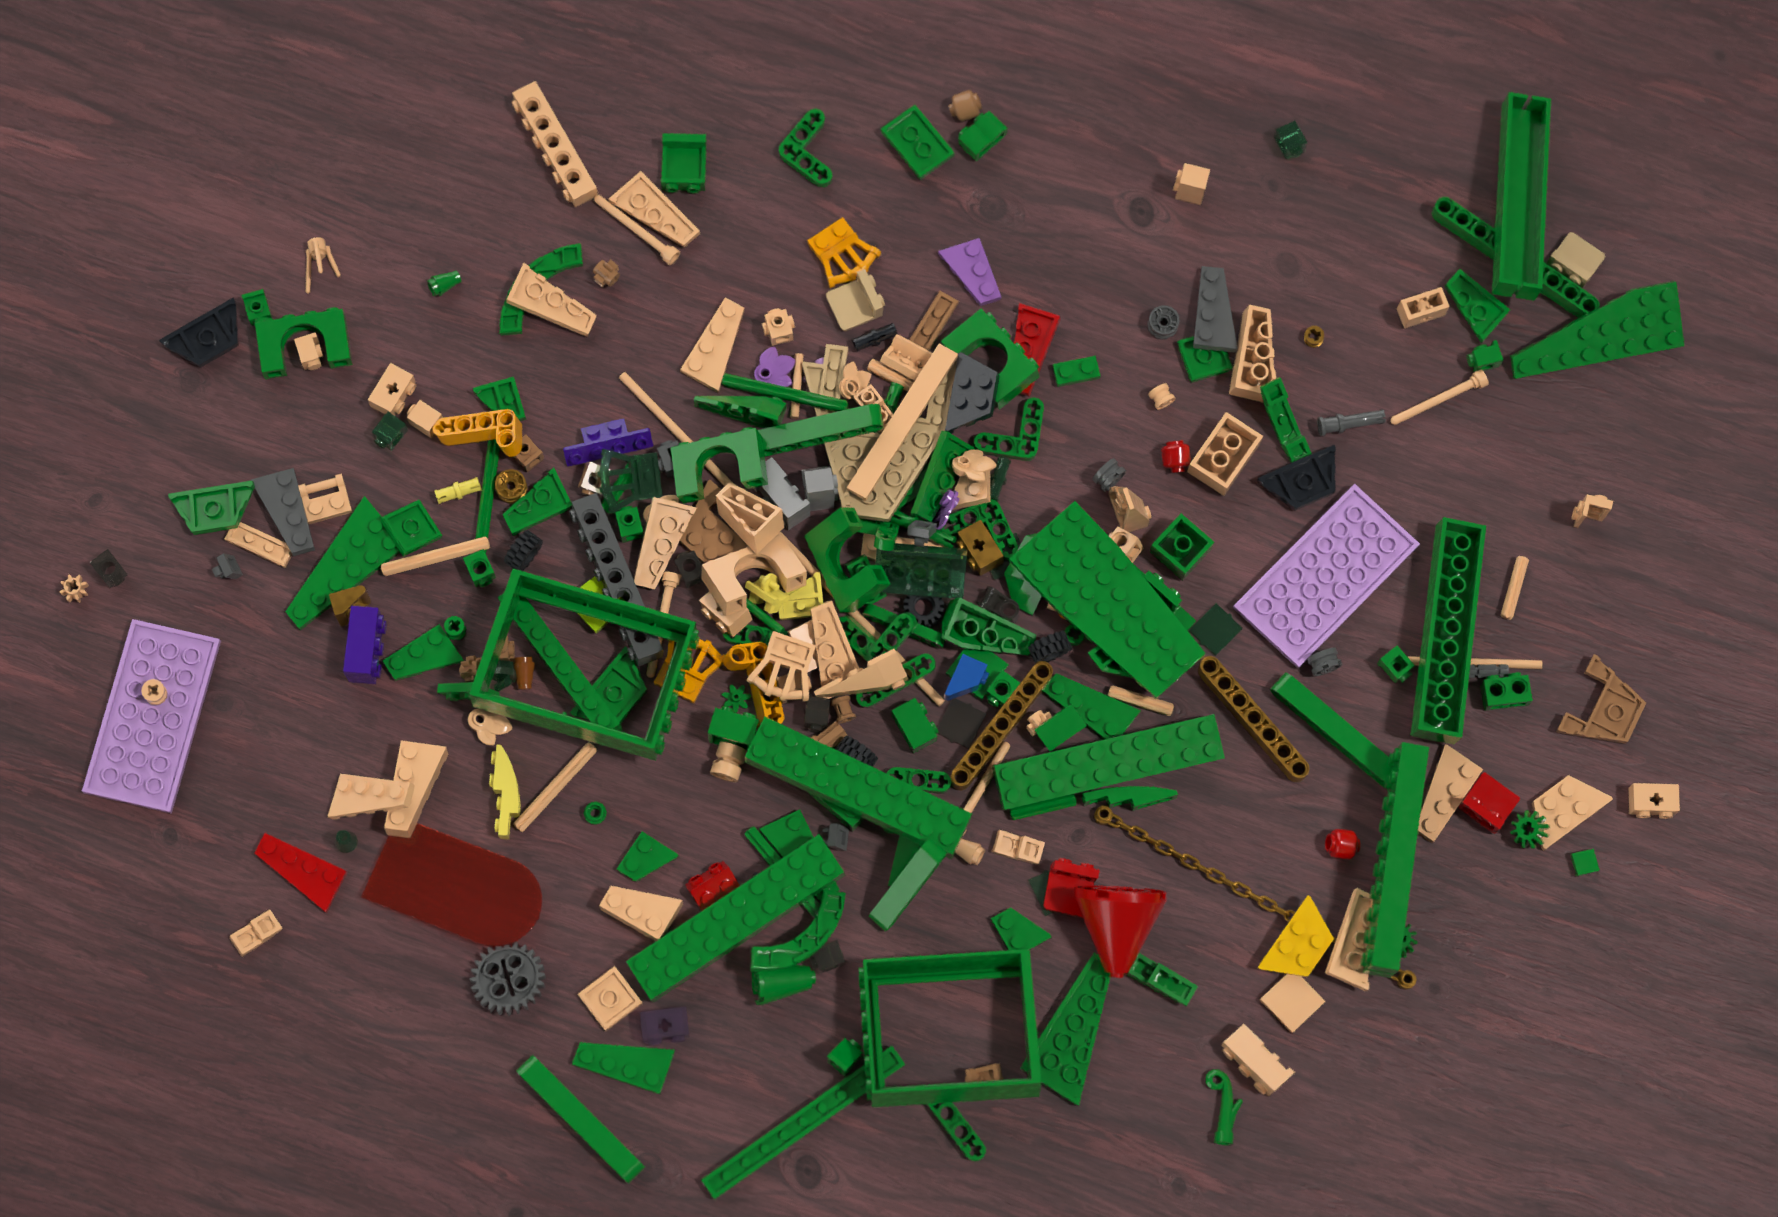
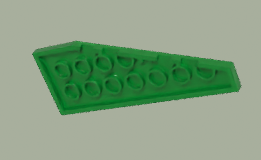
(1631, 325)

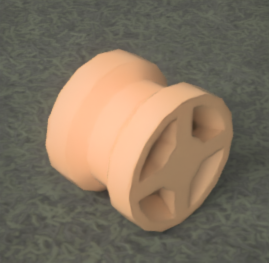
(1161, 396)
(157, 695)

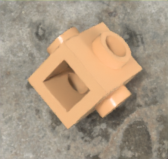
(778, 326)

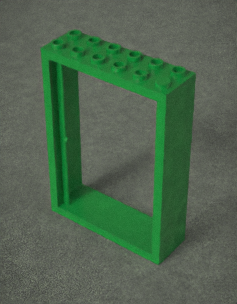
(606, 609)

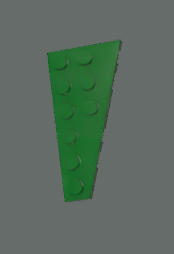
(1071, 1033)

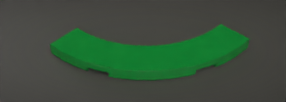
(547, 266)
(805, 944)

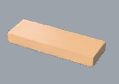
(259, 544)

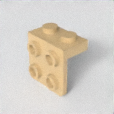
(1576, 259)
(856, 302)

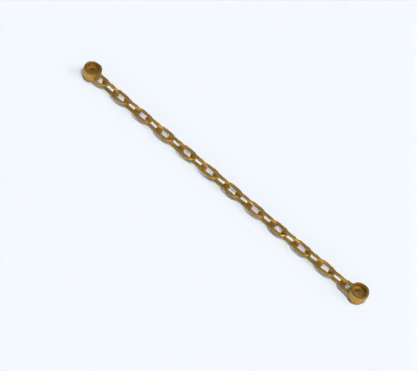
(1260, 899)

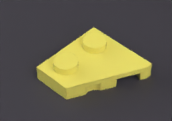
(803, 599)

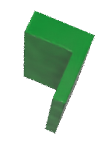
(1060, 727)

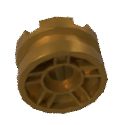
(514, 478)

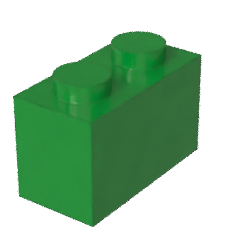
(914, 725)

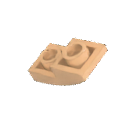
(871, 396)

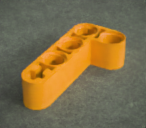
(451, 430)
(750, 662)

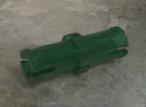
(998, 477)

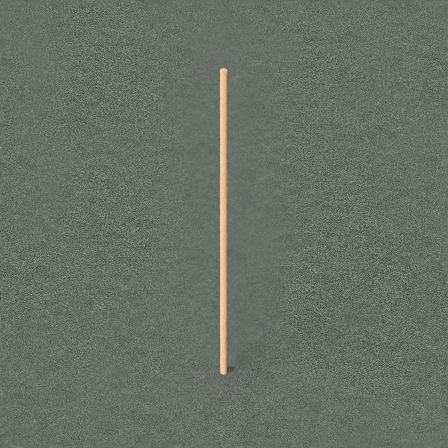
(811, 569)

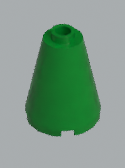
(781, 983)

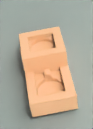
(1018, 847)
(255, 933)

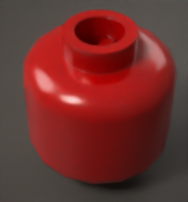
(1176, 456)
(1342, 844)

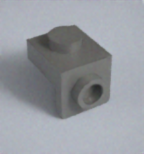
(664, 461)

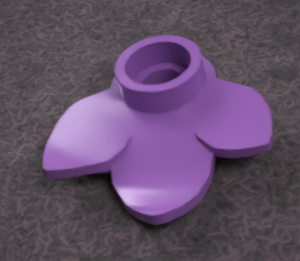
(776, 366)
(948, 502)

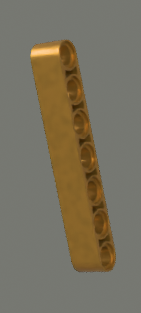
(1251, 708)
(998, 736)

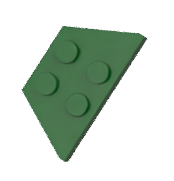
(213, 507)
(619, 687)

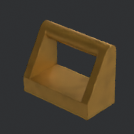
(344, 599)

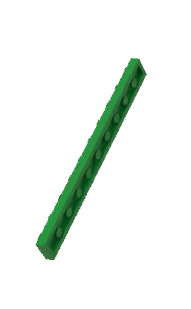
(795, 1127)

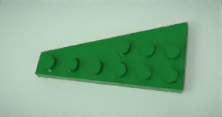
(348, 562)

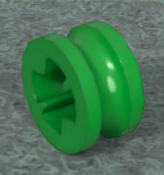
(1080, 637)

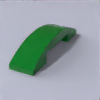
(1283, 420)

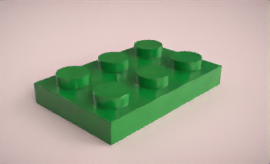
(917, 142)

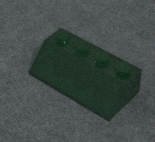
(924, 570)

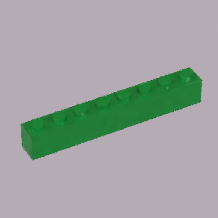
(562, 666)

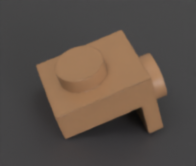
(986, 1073)

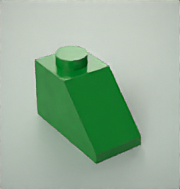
(845, 1056)

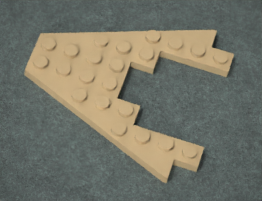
(849, 453)

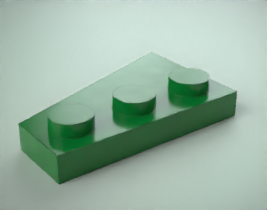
(1476, 304)

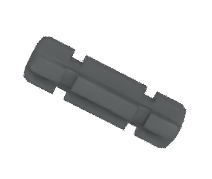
(1485, 670)

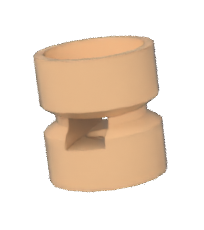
(728, 762)

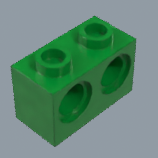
(1507, 697)

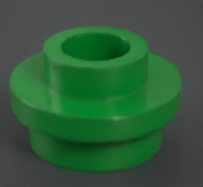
(595, 806)

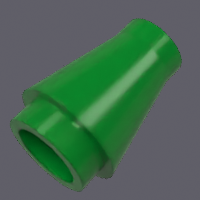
(442, 283)

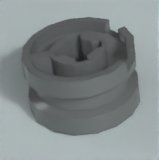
(1171, 319)
(1109, 475)
(1324, 662)

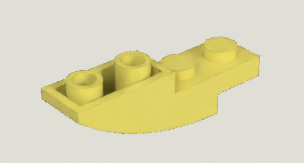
(504, 783)

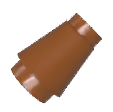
(524, 672)

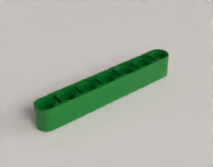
(821, 429)
(1332, 727)
(580, 1119)

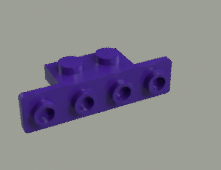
(607, 436)

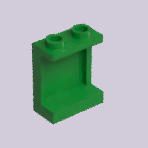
(683, 162)

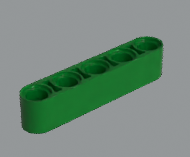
(907, 884)

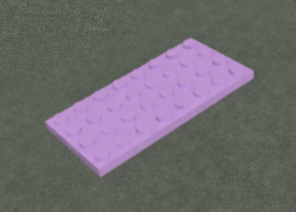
(1326, 576)
(144, 744)

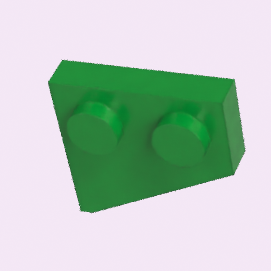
(1018, 931)

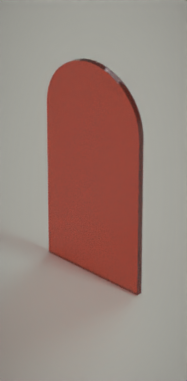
(456, 887)

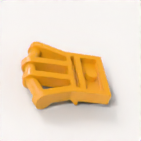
(833, 242)
(694, 679)

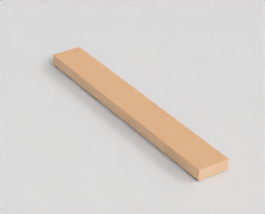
(902, 422)

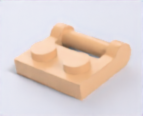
(325, 506)

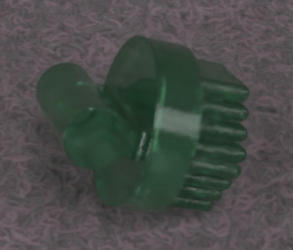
(504, 675)

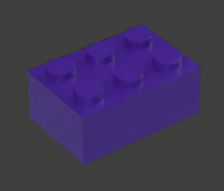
(364, 645)

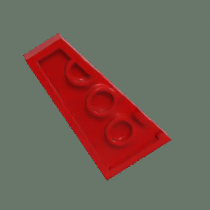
(1035, 333)
(306, 872)

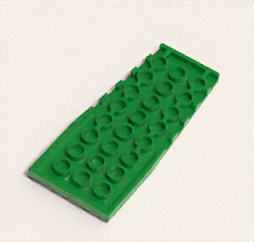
(1107, 599)

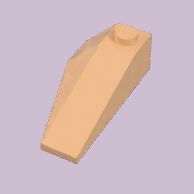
(1129, 509)
(881, 674)

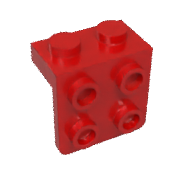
(1062, 882)

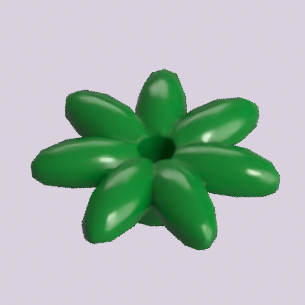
(736, 702)

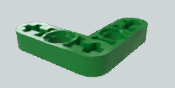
(799, 145)
(1016, 442)
(980, 513)
(885, 533)
(873, 645)
(908, 773)

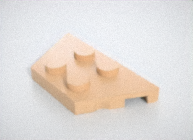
(1567, 807)

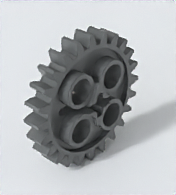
(487, 984)

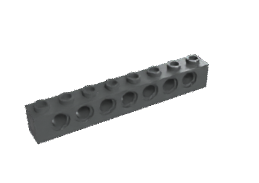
(591, 508)

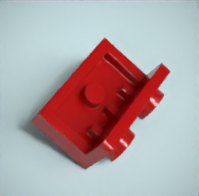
(712, 885)

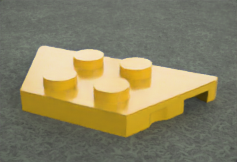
(1300, 943)

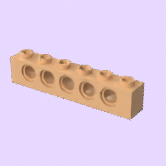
(532, 96)

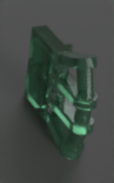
(643, 475)

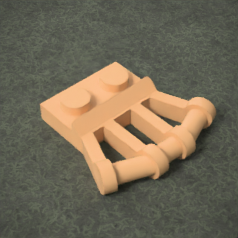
(790, 654)

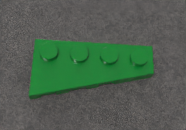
(939, 475)
(1100, 712)
(789, 834)
(628, 1064)

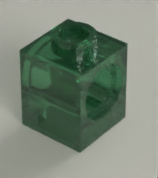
(1290, 140)
(389, 431)

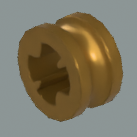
(1317, 331)

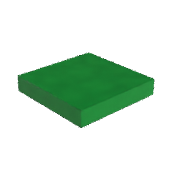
(1202, 362)
(411, 528)
(994, 667)

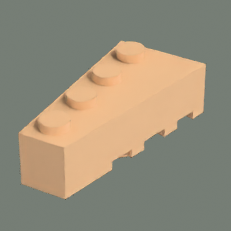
(1254, 355)
(420, 766)

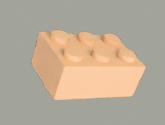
(1225, 453)

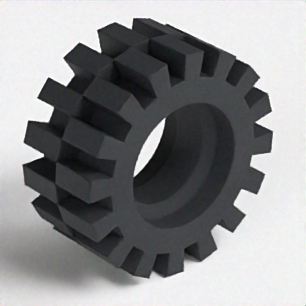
(523, 550)
(929, 619)
(1050, 647)
(857, 750)

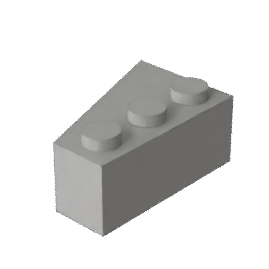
(820, 487)
(784, 495)

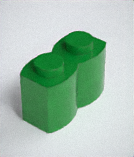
(982, 135)

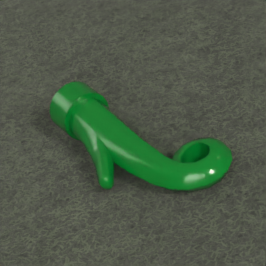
(1227, 1111)

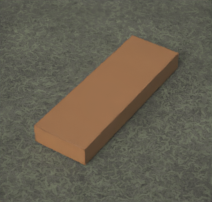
(934, 320)

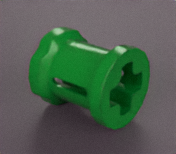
(457, 622)

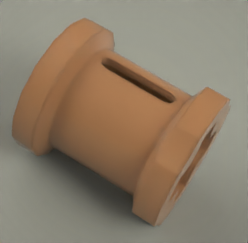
(843, 709)

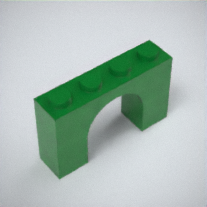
(982, 331)
(274, 334)
(691, 458)
(826, 543)

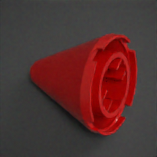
(1119, 922)

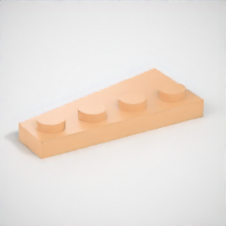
(542, 299)
(711, 353)
(661, 537)
(831, 643)
(1449, 785)
(368, 795)

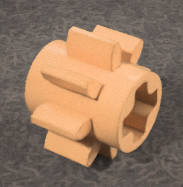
(74, 594)
(1036, 720)

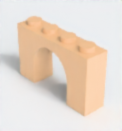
(775, 557)

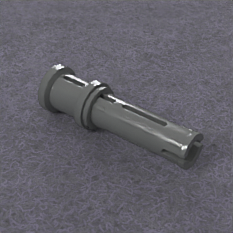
(1340, 423)

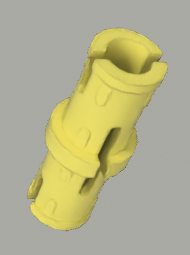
(458, 490)

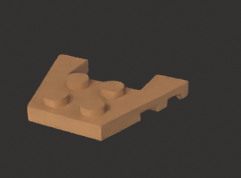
(707, 533)
(1613, 713)

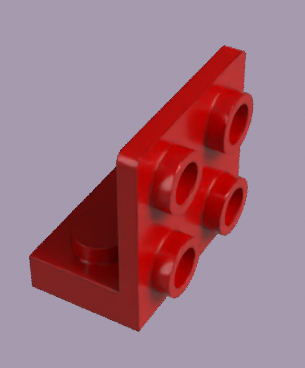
(1489, 803)

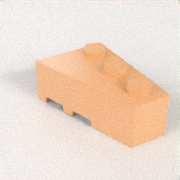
(749, 516)
(641, 911)
(1255, 1060)

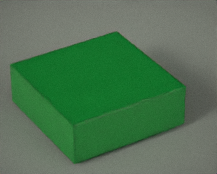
(1585, 862)

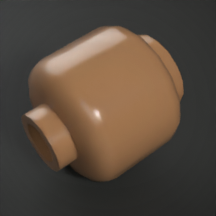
(965, 105)

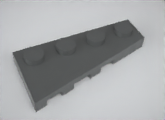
(1214, 318)
(284, 503)

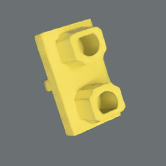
(767, 589)

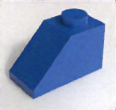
(966, 678)

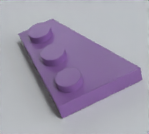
(973, 269)

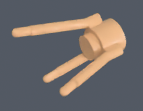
(317, 251)

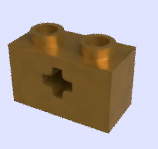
(978, 536)

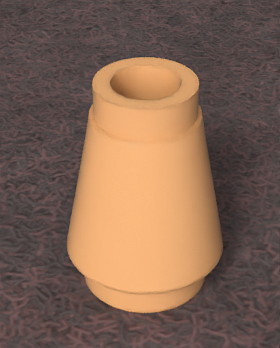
(970, 851)

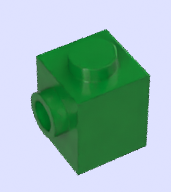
(629, 524)

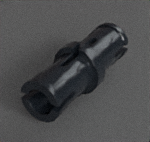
(874, 337)

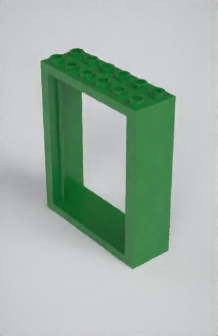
(940, 969)

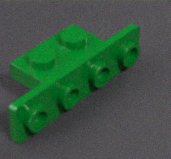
(1170, 597)

